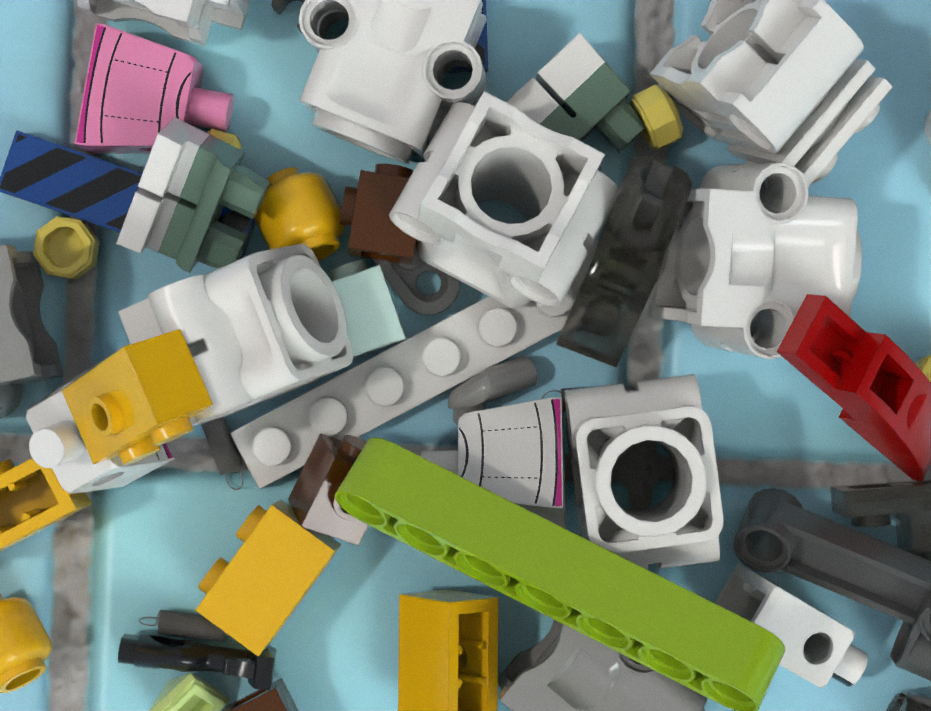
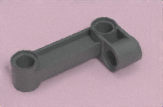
(788, 538)

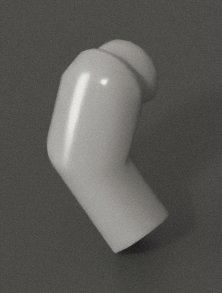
(492, 384)

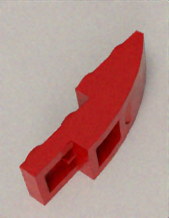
(869, 377)

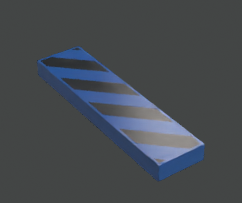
(81, 184)

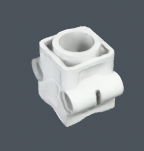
(388, 69)
(509, 158)
(751, 255)
(251, 326)
(608, 421)

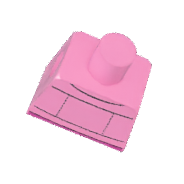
(138, 89)

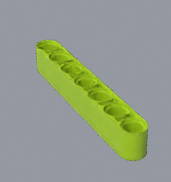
(562, 575)

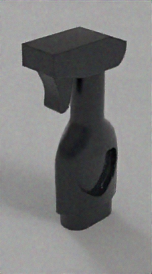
(193, 656)

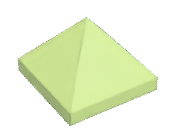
(189, 694)

